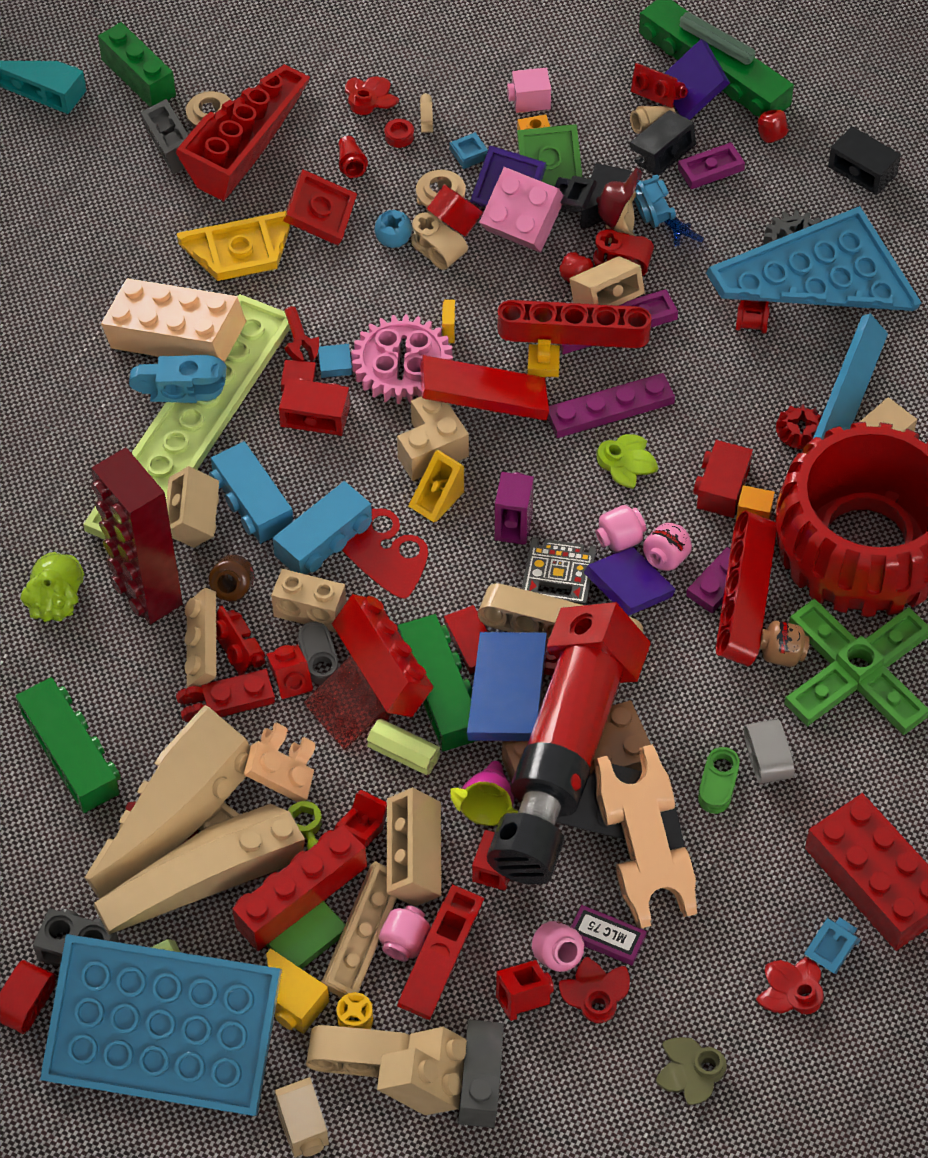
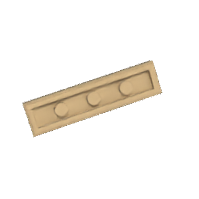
(360, 934)

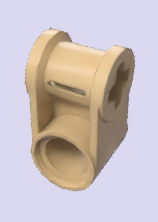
(437, 240)

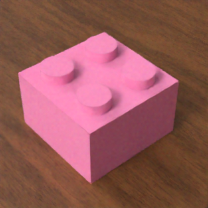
(522, 209)

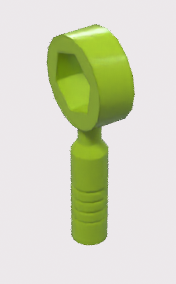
(311, 829)

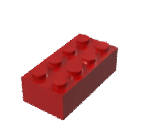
(874, 869)

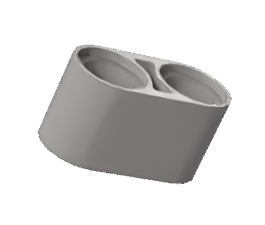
(769, 751)

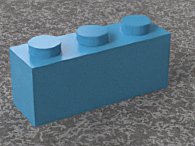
(251, 492)
(323, 529)

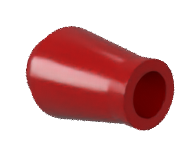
(351, 158)

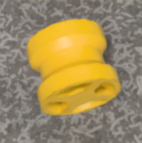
(355, 1006)

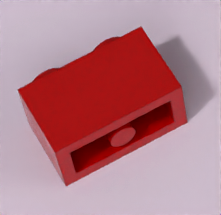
(314, 406)
(723, 478)

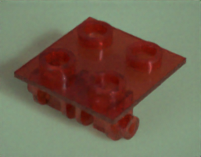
(346, 704)

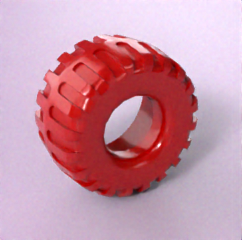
(853, 472)

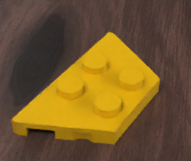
(238, 246)

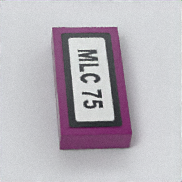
(609, 935)

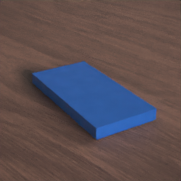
(507, 686)

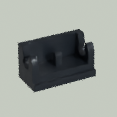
(664, 142)

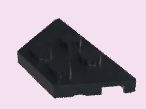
(589, 816)

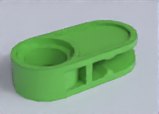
(718, 786)

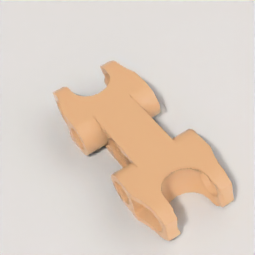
(652, 861)

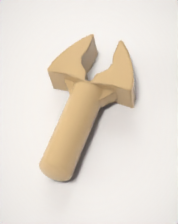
(426, 113)

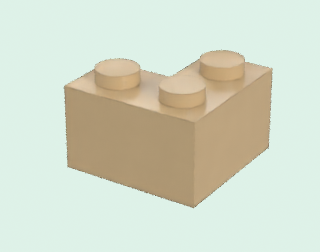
(434, 429)
(427, 1072)

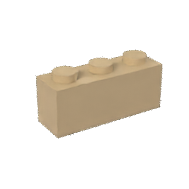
(413, 847)

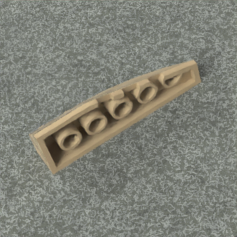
(188, 786)
(204, 866)

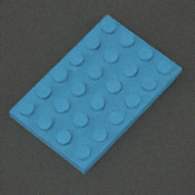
(161, 1025)

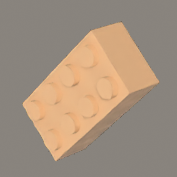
(172, 320)

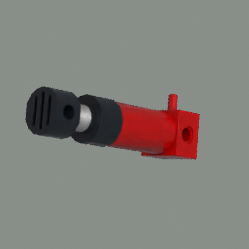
(595, 653)

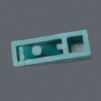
(44, 82)

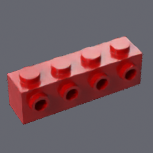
(382, 655)
(299, 887)

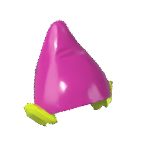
(485, 796)

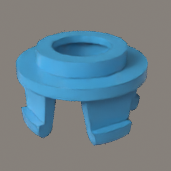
(651, 203)

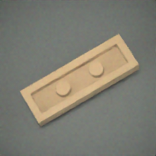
(201, 638)

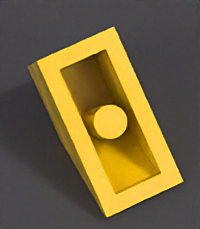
(299, 994)

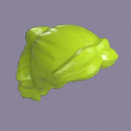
(53, 587)

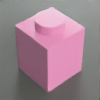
(530, 90)

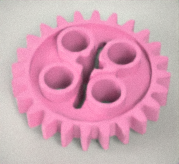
(379, 352)

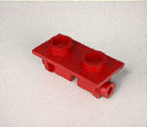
(657, 86)
(230, 634)

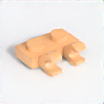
(278, 771)

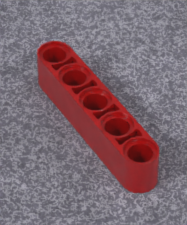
(574, 323)
(746, 588)

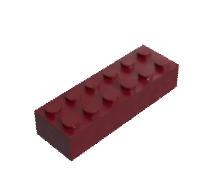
(137, 535)

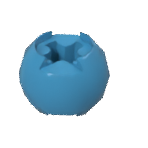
(393, 228)

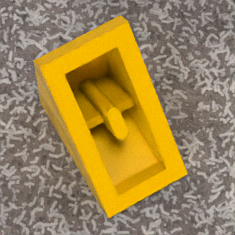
(439, 487)

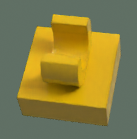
(543, 359)

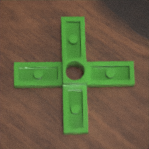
(844, 678)

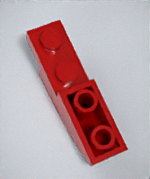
(440, 952)

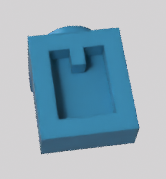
(833, 944)

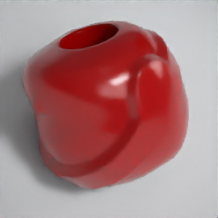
(772, 126)
(573, 265)

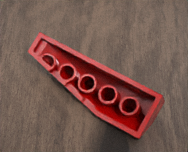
(234, 137)

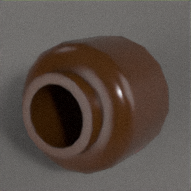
(231, 577)

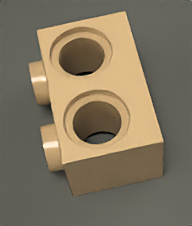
(307, 598)

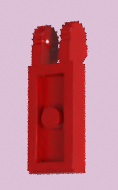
(228, 695)

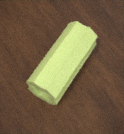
(403, 746)

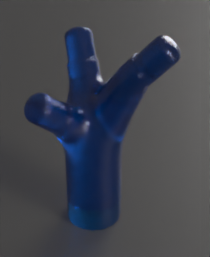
(680, 228)

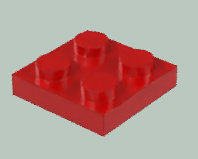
(320, 207)

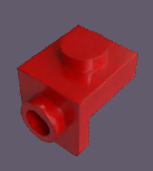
(290, 671)
(365, 818)

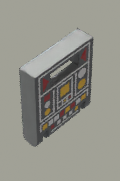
(559, 566)

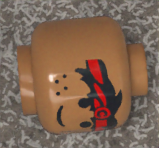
(784, 643)

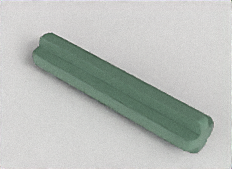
(717, 38)

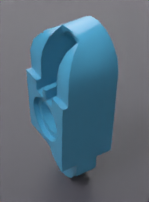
(180, 378)

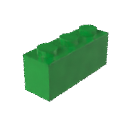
(136, 65)

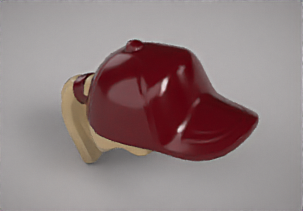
(616, 204)

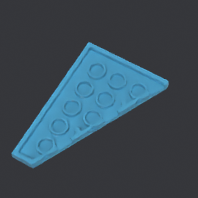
(820, 265)

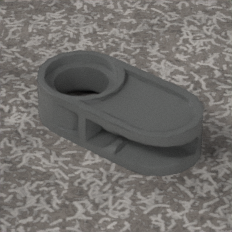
(317, 647)

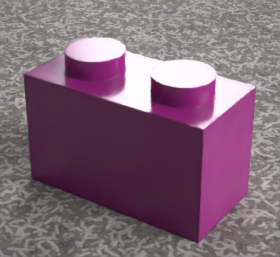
(514, 508)

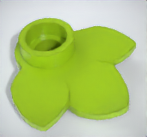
(628, 459)

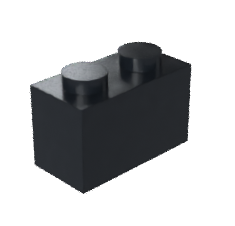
(864, 160)

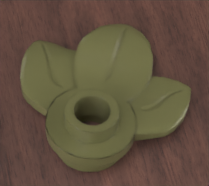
(686, 1069)

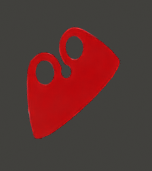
(387, 566)

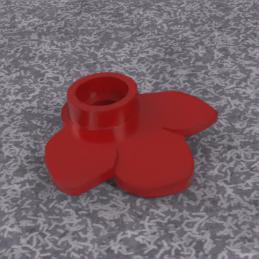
(369, 94)
(788, 985)
(593, 987)

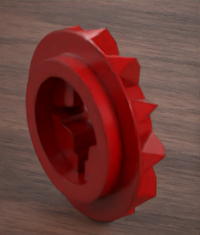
(788, 428)

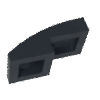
(576, 193)

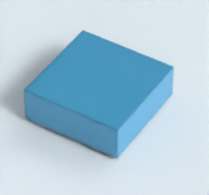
(468, 150)
(335, 360)

